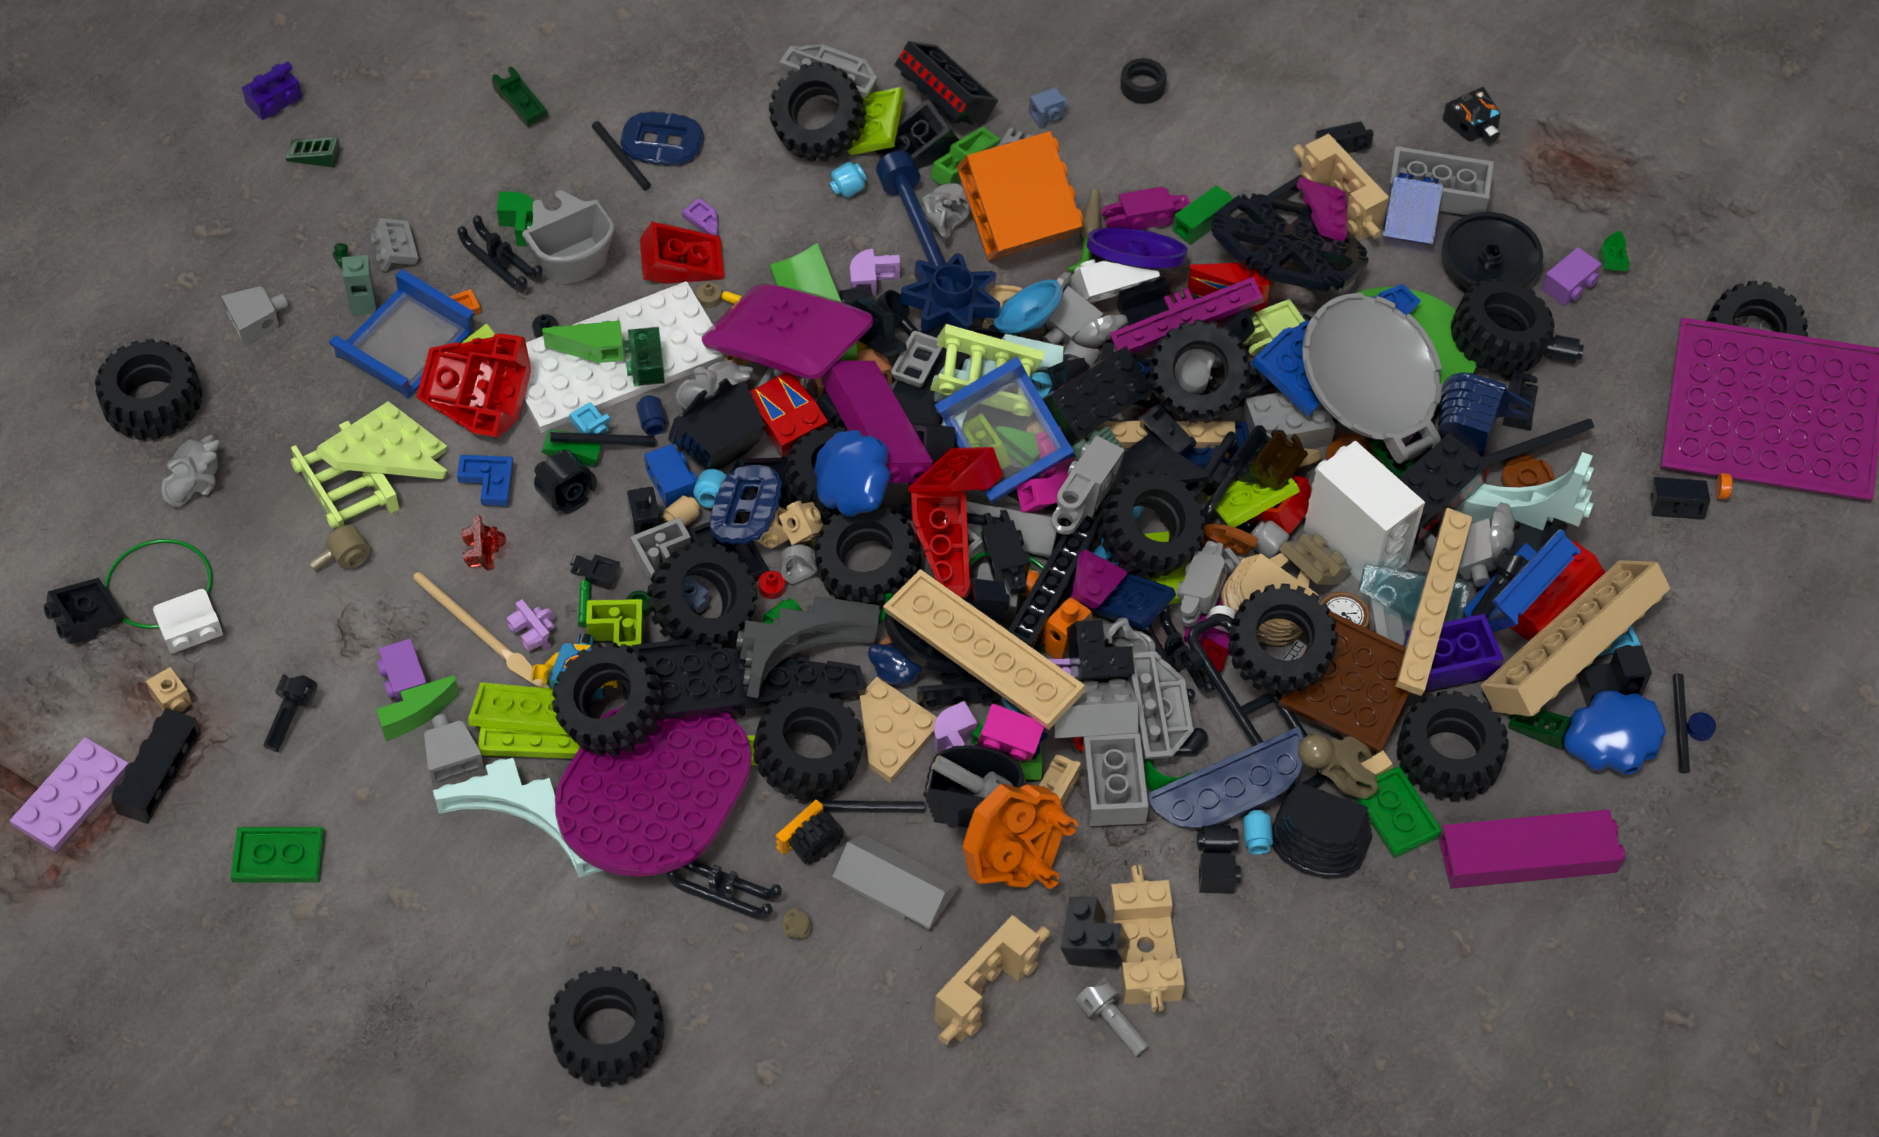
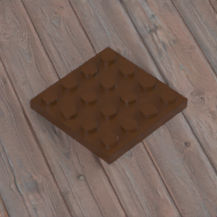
(1358, 689)

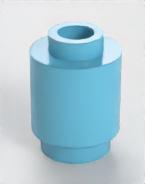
(1258, 832)

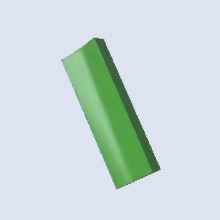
(809, 273)

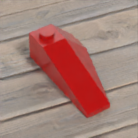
(942, 530)

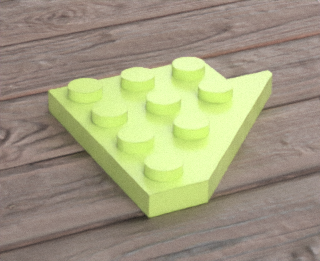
(385, 444)

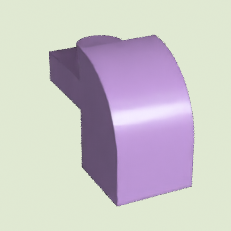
(867, 268)
(953, 727)

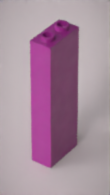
(872, 409)
(1531, 848)

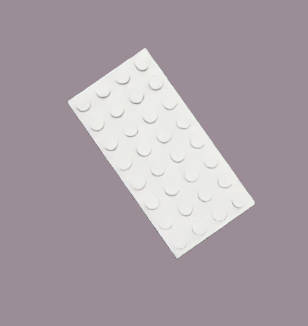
(566, 382)

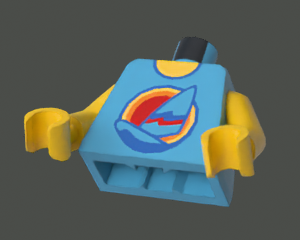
(559, 659)

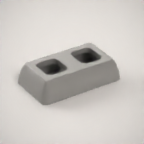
(907, 360)

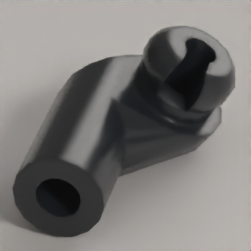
(1193, 744)

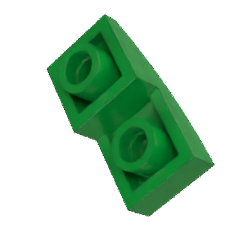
(585, 452)

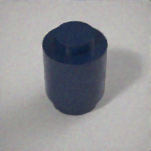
(651, 415)

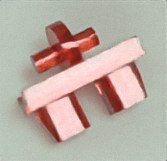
(485, 541)

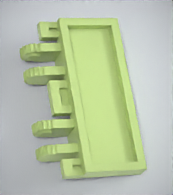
(1272, 322)

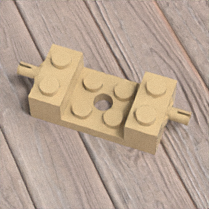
(1332, 166)
(1145, 915)
(959, 1002)

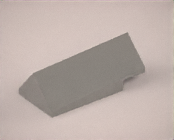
(1035, 526)
(894, 881)

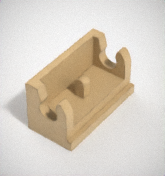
(1061, 777)

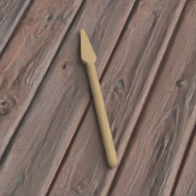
(515, 661)

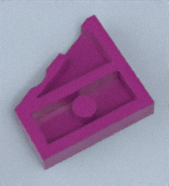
(1095, 579)

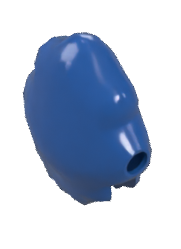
(852, 473)
(1615, 732)

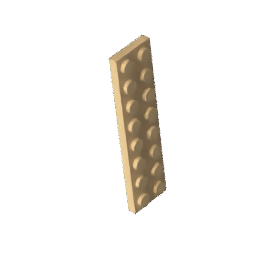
(985, 649)

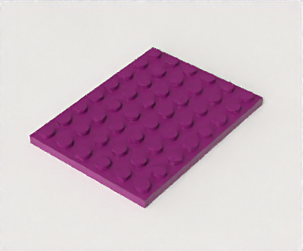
(1774, 409)

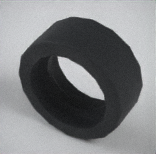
(1139, 93)

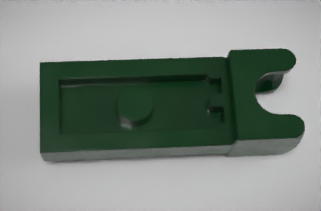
(519, 97)

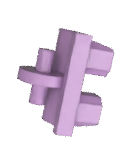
(537, 626)

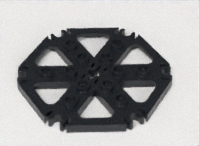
(1283, 242)

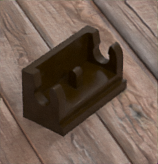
(1278, 460)

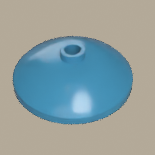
(1029, 307)

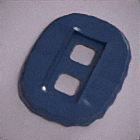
(665, 126)
(729, 503)

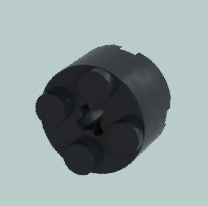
(564, 481)

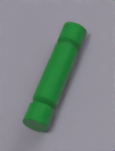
(584, 595)

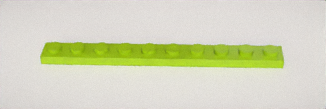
(536, 744)

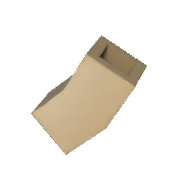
(1378, 764)

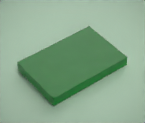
(1399, 814)
(277, 855)

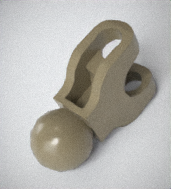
(1340, 762)

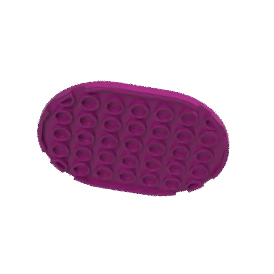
(657, 802)

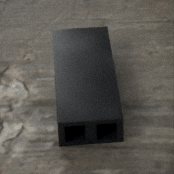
(1287, 190)

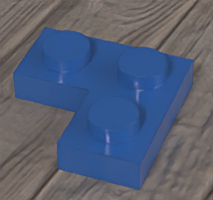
(493, 472)

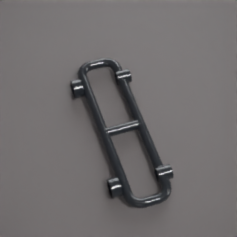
(1198, 659)

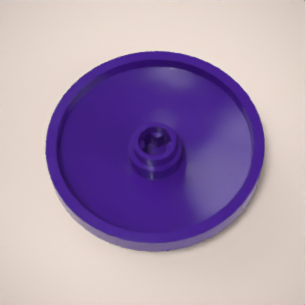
(1137, 248)

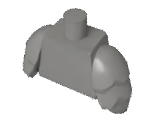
(1080, 320)
(1483, 544)

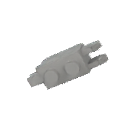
(1202, 583)

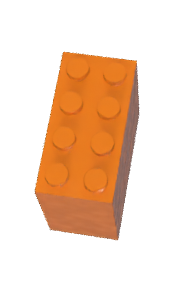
(1020, 195)

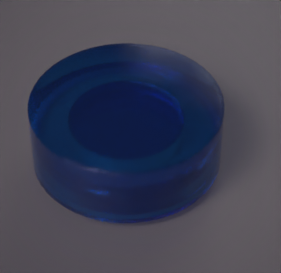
(1701, 726)

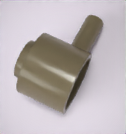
(345, 546)

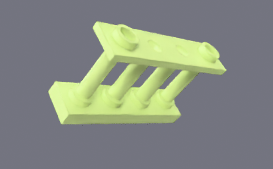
(979, 347)
(382, 496)

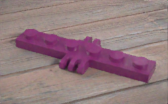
(1209, 307)

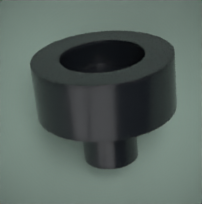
(543, 321)

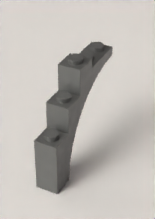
(826, 622)

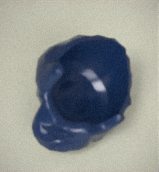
(893, 666)

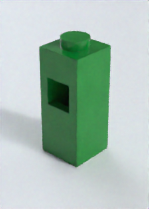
(1196, 218)

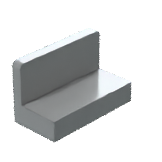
(1385, 621)

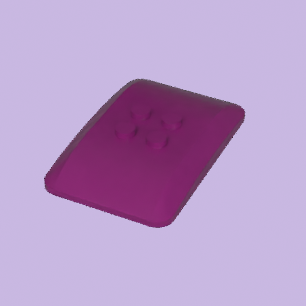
(788, 330)

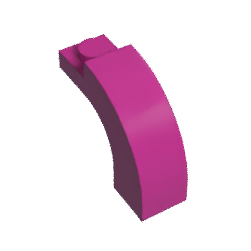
(1043, 492)

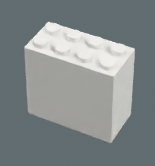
(1363, 510)

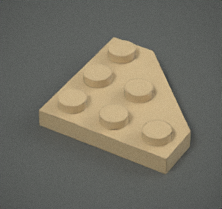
(893, 728)

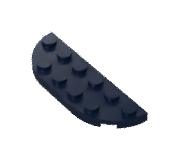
(1231, 784)

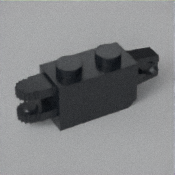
(1005, 552)

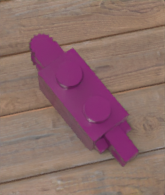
(1144, 209)

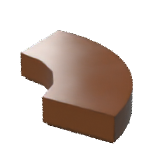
(1231, 537)

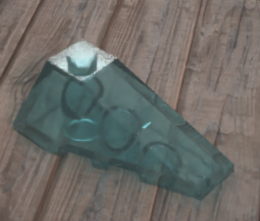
(1402, 590)

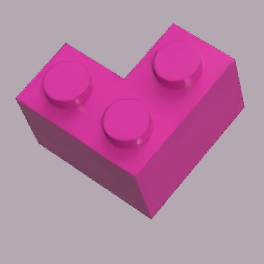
(1010, 733)

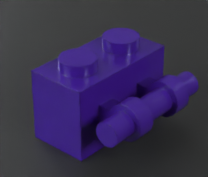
(272, 91)

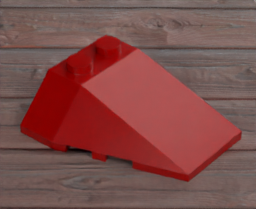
(478, 382)

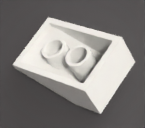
(1106, 279)

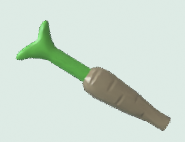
(1091, 221)

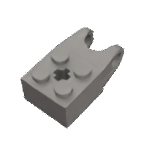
(1087, 483)

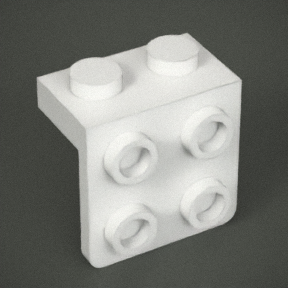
(187, 620)

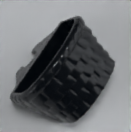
(719, 426)
(954, 803)
(1321, 833)

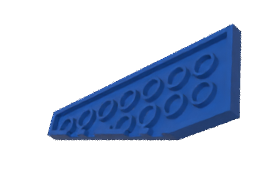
(1283, 357)

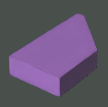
(701, 216)

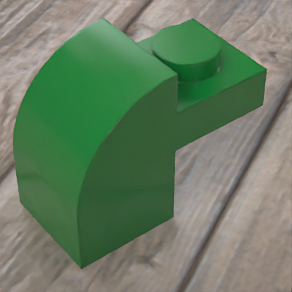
(516, 211)

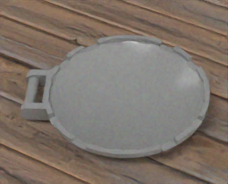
(1374, 371)

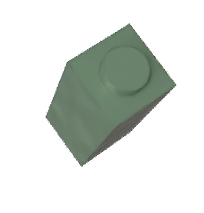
(359, 285)

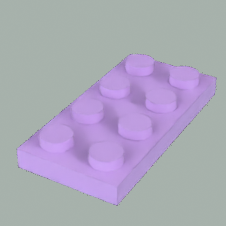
(69, 794)

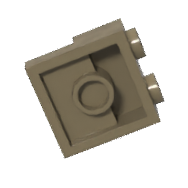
(1317, 559)

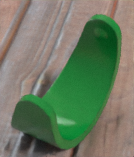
(1155, 779)

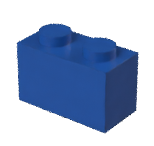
(669, 474)

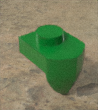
(1613, 252)

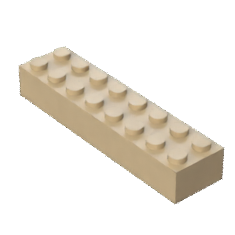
(1575, 637)

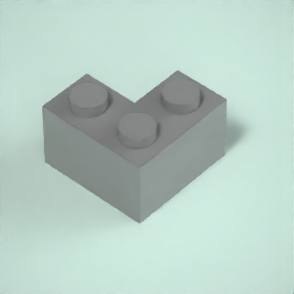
(657, 544)

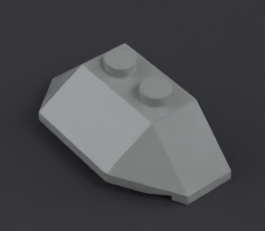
(855, 67)
(1162, 706)

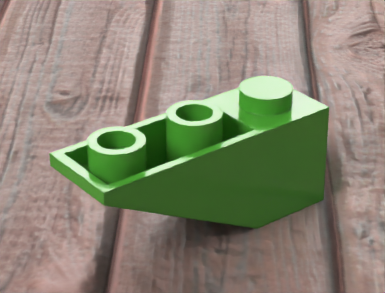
(591, 341)

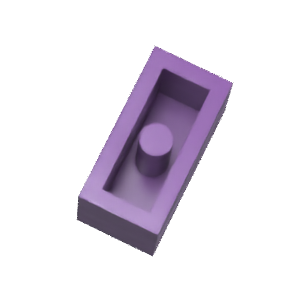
(1571, 277)
(401, 668)

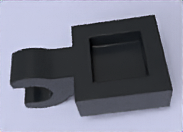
(597, 571)

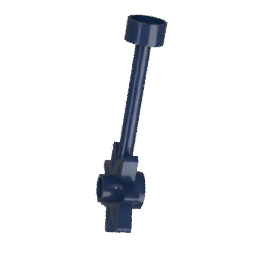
(943, 289)

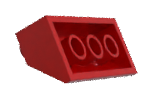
(1565, 589)

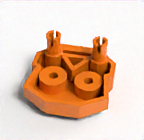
(1016, 836)

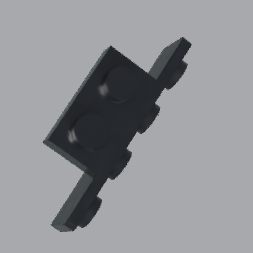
(881, 334)
(954, 690)

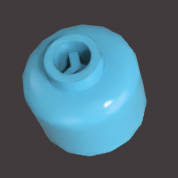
(847, 180)
(708, 486)

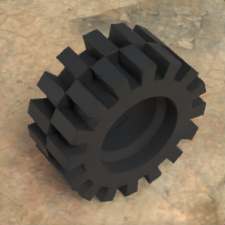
(816, 837)

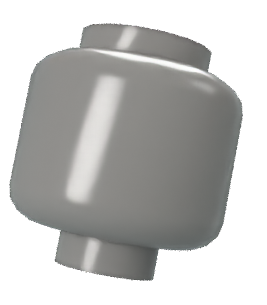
(1270, 538)

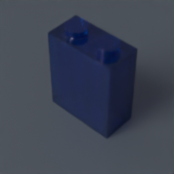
(1413, 208)

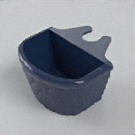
(1472, 407)

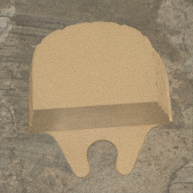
(1255, 574)

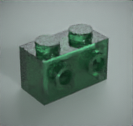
(646, 356)

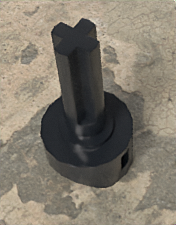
(1509, 566)
(293, 695)

